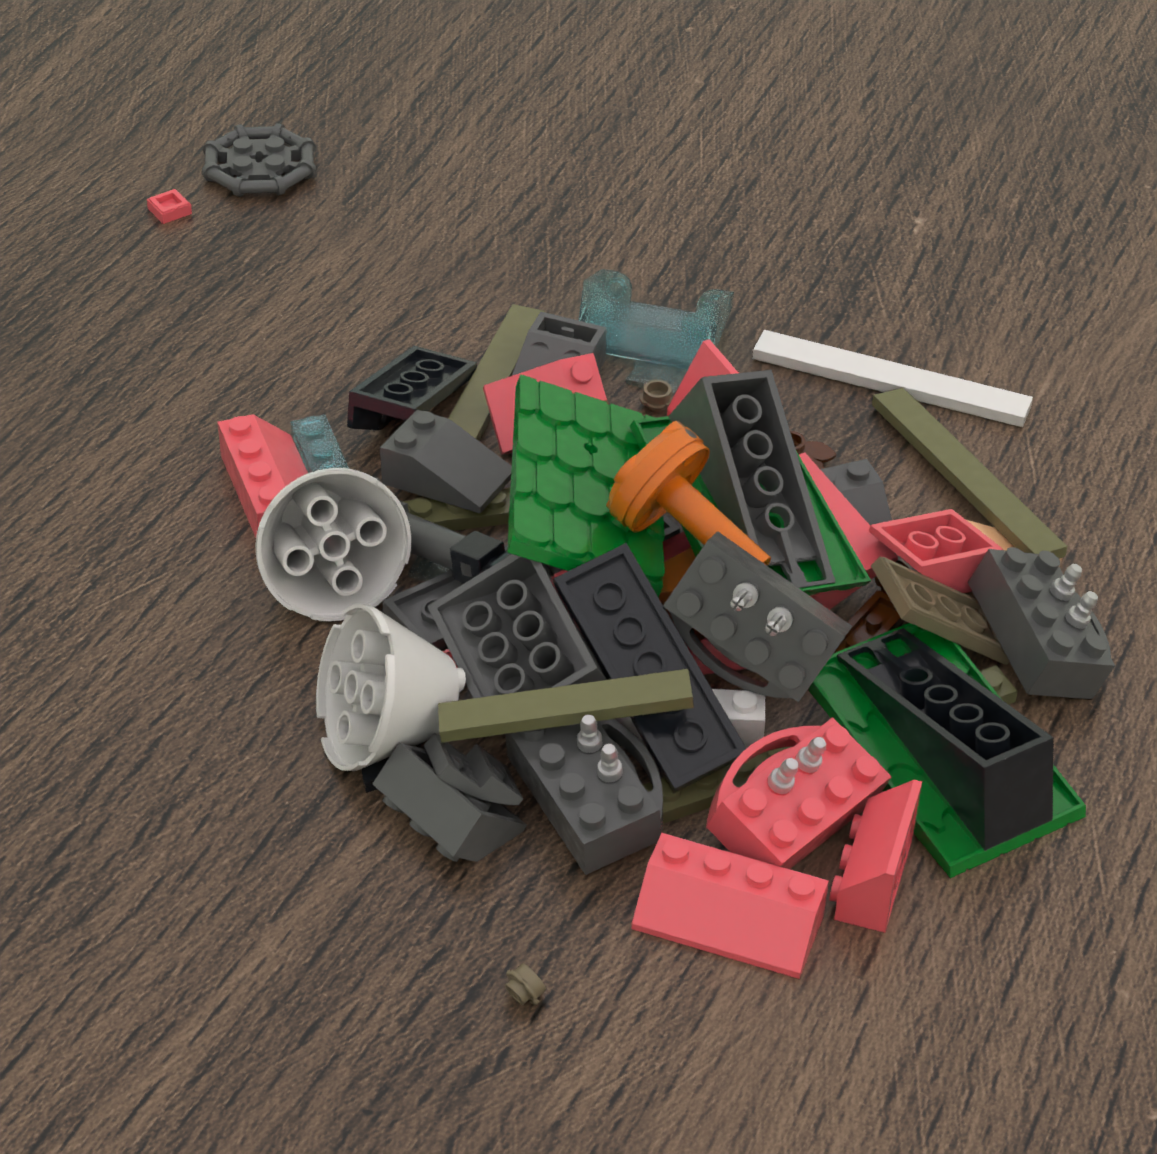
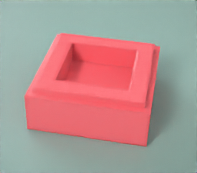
(169, 206)

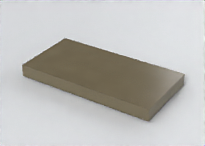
(938, 608)

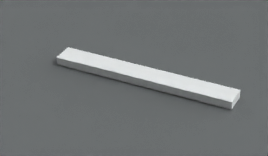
(888, 375)

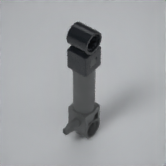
(461, 553)

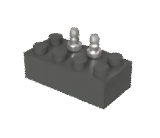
(1043, 622)
(591, 788)

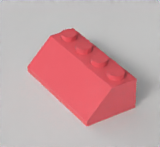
(258, 462)
(730, 905)

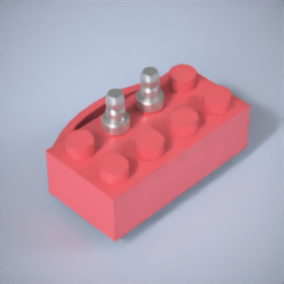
(794, 795)

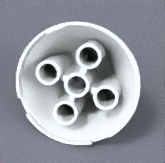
(332, 543)
(380, 688)

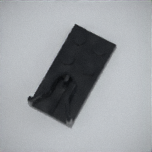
(407, 384)

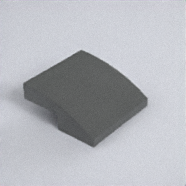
(473, 774)

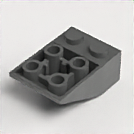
(560, 338)

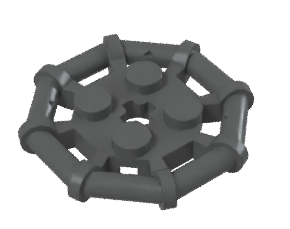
(259, 159)

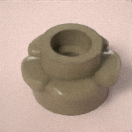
(656, 395)
(524, 985)

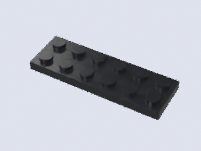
(636, 638)

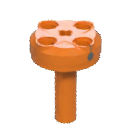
(662, 481)

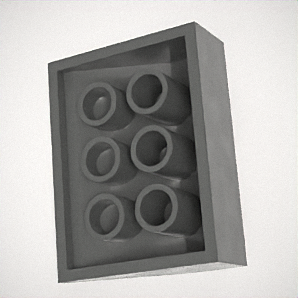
(514, 631)

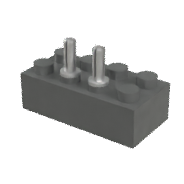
(753, 621)

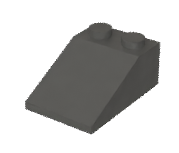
(442, 463)

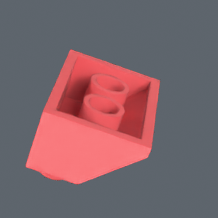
(876, 858)

